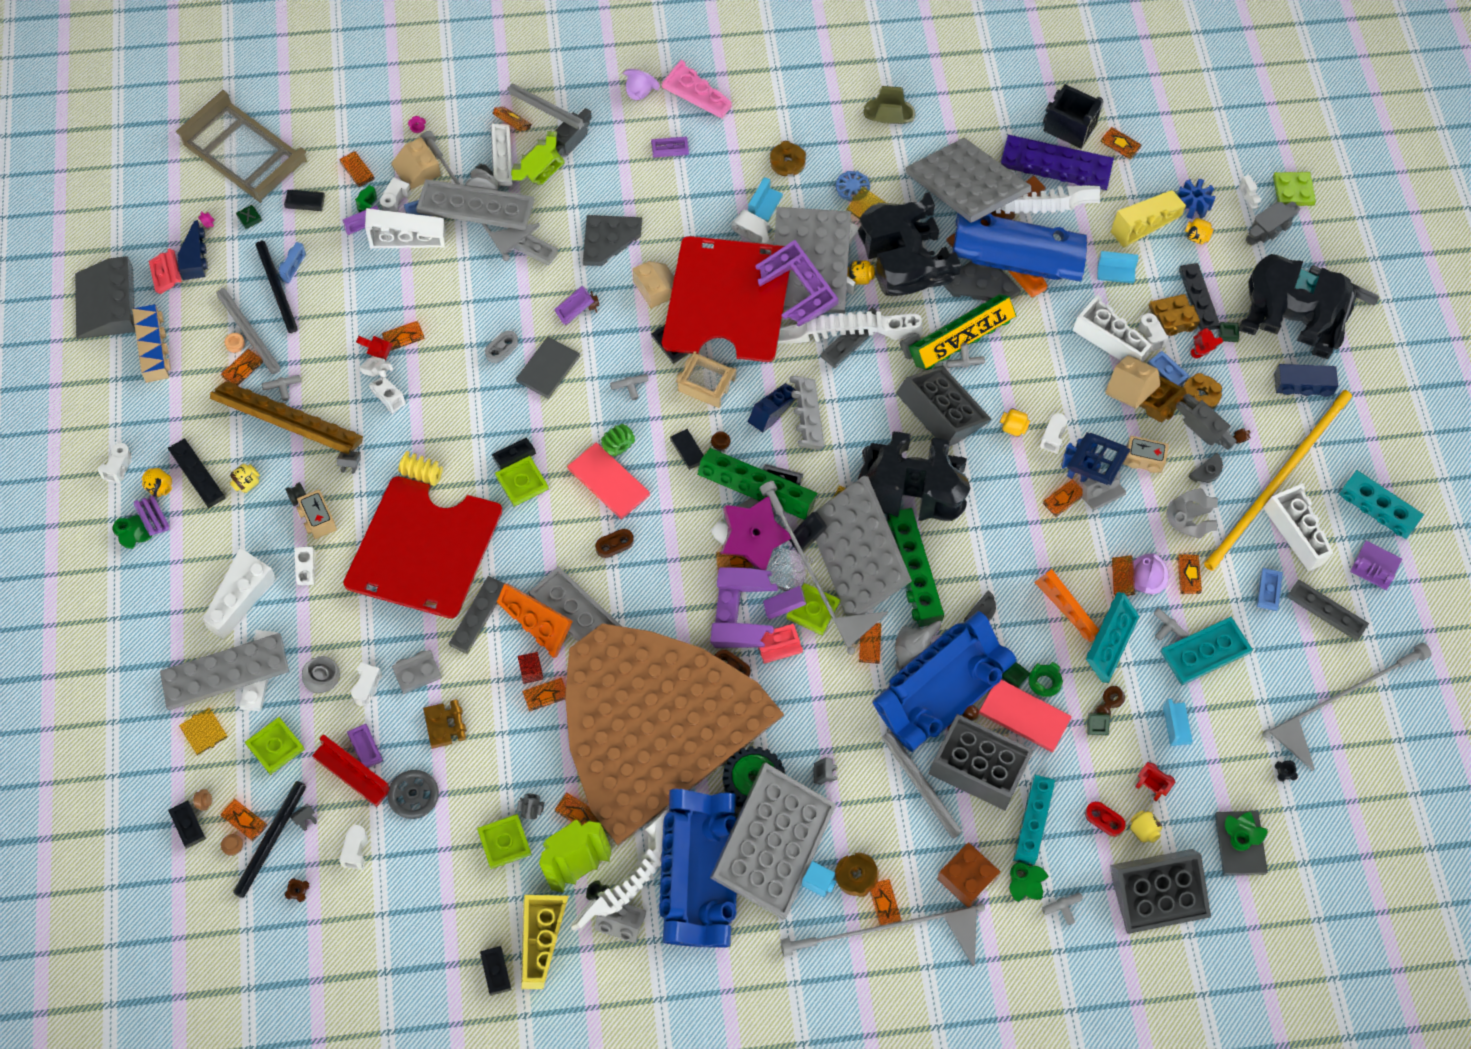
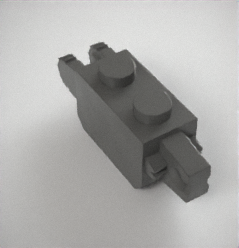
(570, 137)
(1271, 222)
(1205, 422)

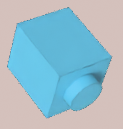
(819, 879)

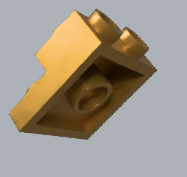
(1175, 314)
(1163, 400)

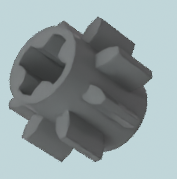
(530, 806)

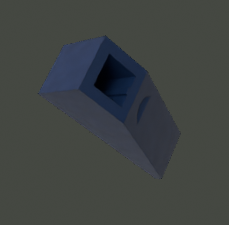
(191, 254)
(771, 407)

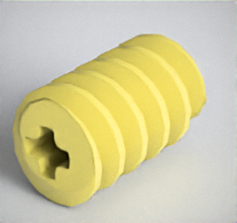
(420, 469)

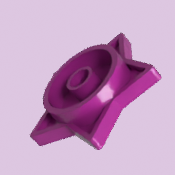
(740, 535)

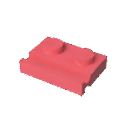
(164, 271)
(780, 644)

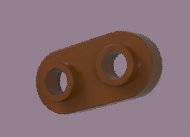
(613, 542)
(734, 661)

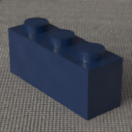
(1306, 379)

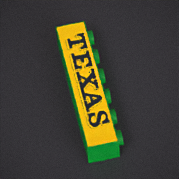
(965, 329)

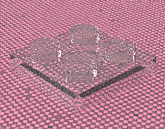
(787, 568)

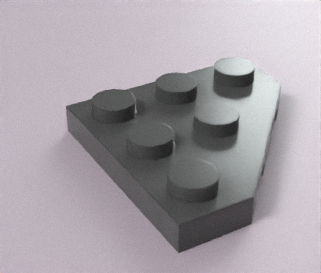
(608, 237)
(982, 283)

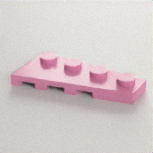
(689, 86)

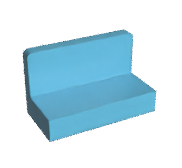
(764, 200)
(1117, 267)
(1177, 723)

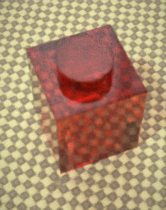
(530, 667)

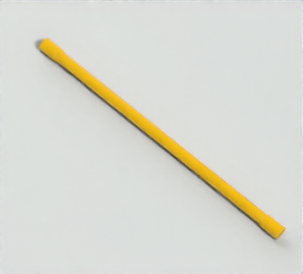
(1218, 554)

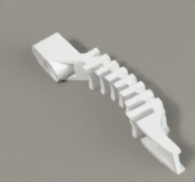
(1076, 196)
(757, 231)
(906, 323)
(613, 899)

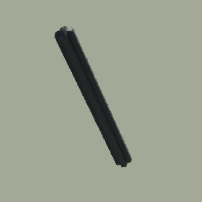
(276, 287)
(269, 839)

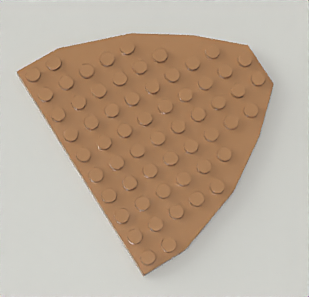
(653, 720)

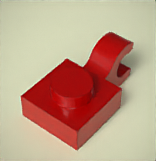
(376, 347)

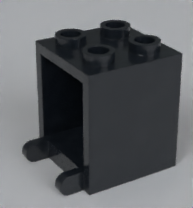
(1072, 115)

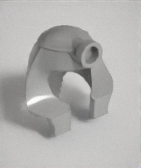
(1183, 510)
(912, 642)

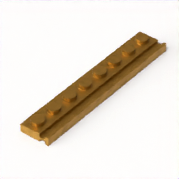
(286, 417)

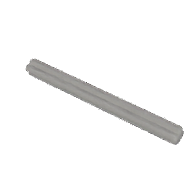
(546, 106)
(248, 331)
(922, 785)

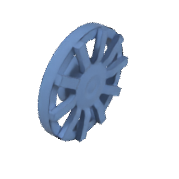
(852, 186)

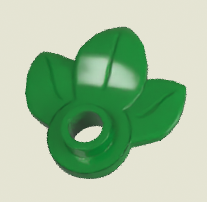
(133, 531)
(1246, 830)
(1029, 884)

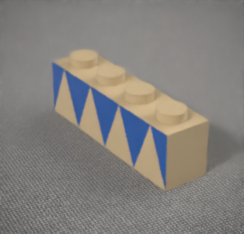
(150, 343)

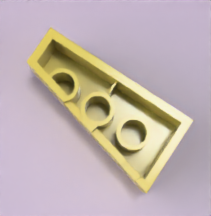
(1146, 217)
(539, 935)

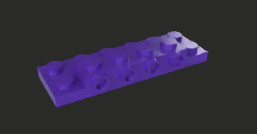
(1057, 162)

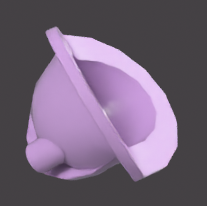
(639, 83)
(1150, 574)

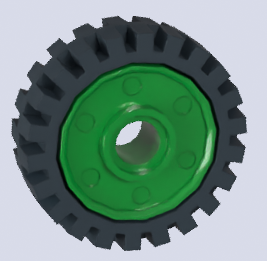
(742, 766)

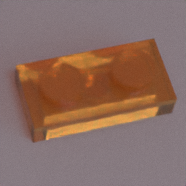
(1123, 575)

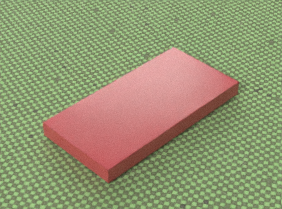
(608, 480)
(1025, 715)

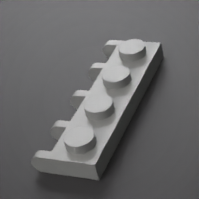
(809, 413)

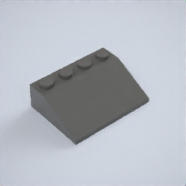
(105, 299)
(942, 405)
(980, 762)
(1161, 890)

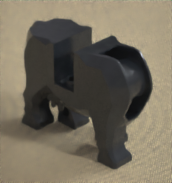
(896, 238)
(1321, 310)
(934, 480)

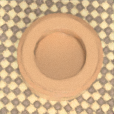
(234, 342)

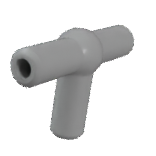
(965, 361)
(630, 382)
(282, 384)
(1170, 624)
(1063, 905)

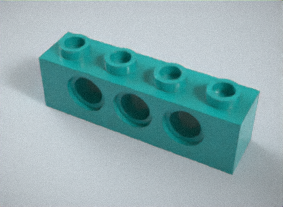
(1391, 504)
(1034, 820)

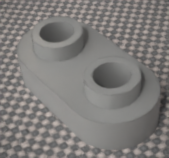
(499, 346)

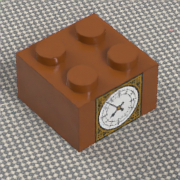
(968, 875)

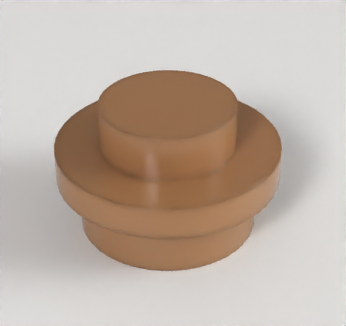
(202, 800)
(231, 844)

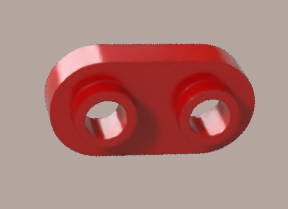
(1106, 817)

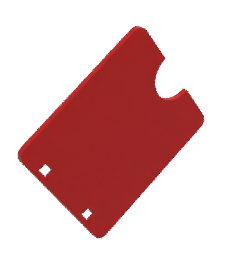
(721, 298)
(422, 549)

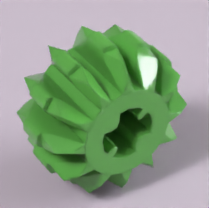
(618, 440)

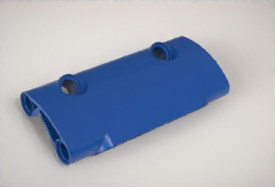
(1021, 247)
(943, 681)
(691, 902)

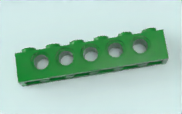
(748, 479)
(917, 557)

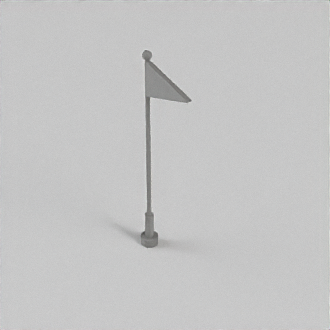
(503, 239)
(850, 627)
(1291, 732)
(961, 923)

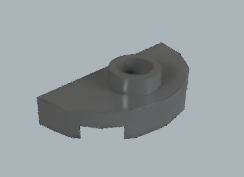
(1209, 470)
(985, 605)

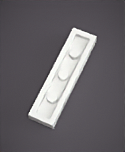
(501, 154)
(254, 694)

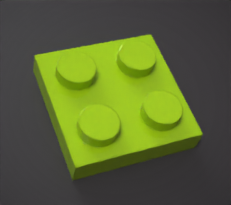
(1295, 188)
(521, 481)
(815, 613)
(274, 745)
(504, 841)

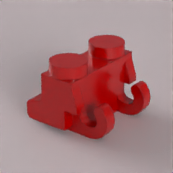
(1204, 343)
(1155, 780)

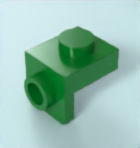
(366, 198)

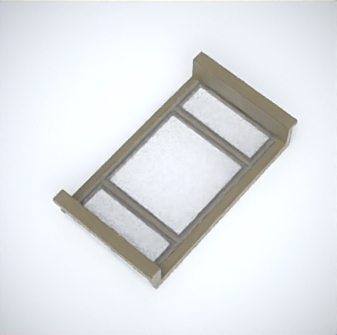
(239, 147)

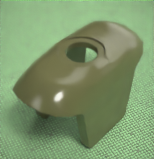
(890, 107)

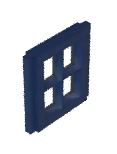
(1114, 465)

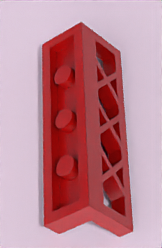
(351, 771)

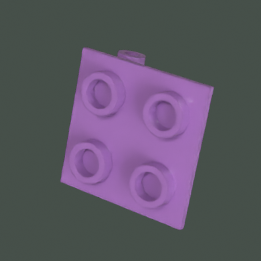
(1376, 565)

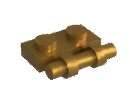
(438, 727)

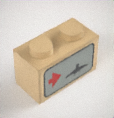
(1146, 454)
(316, 513)

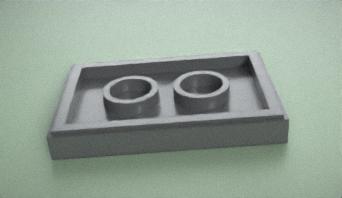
(548, 367)
(1239, 862)

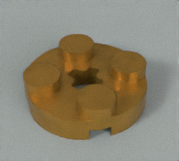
(790, 150)
(1206, 384)
(861, 885)

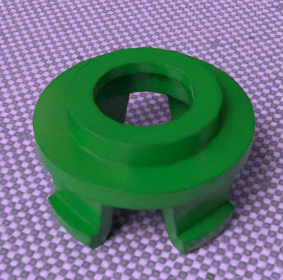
(1051, 671)

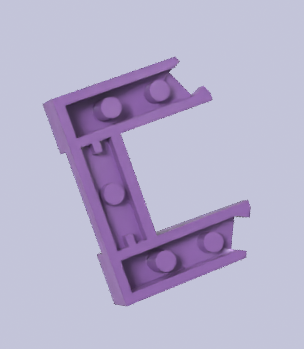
(794, 258)
(726, 630)

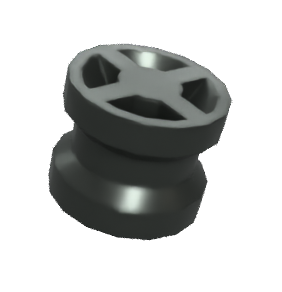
(295, 492)

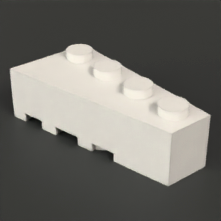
(403, 230)
(1109, 332)
(1299, 526)
(238, 593)

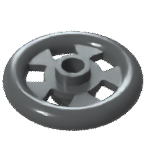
(426, 804)

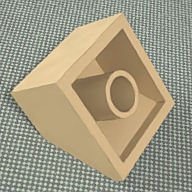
(416, 163)
(654, 282)
(1133, 381)

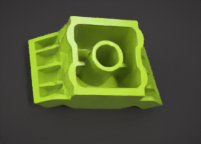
(540, 161)
(573, 853)

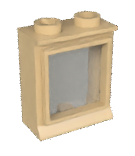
(705, 379)

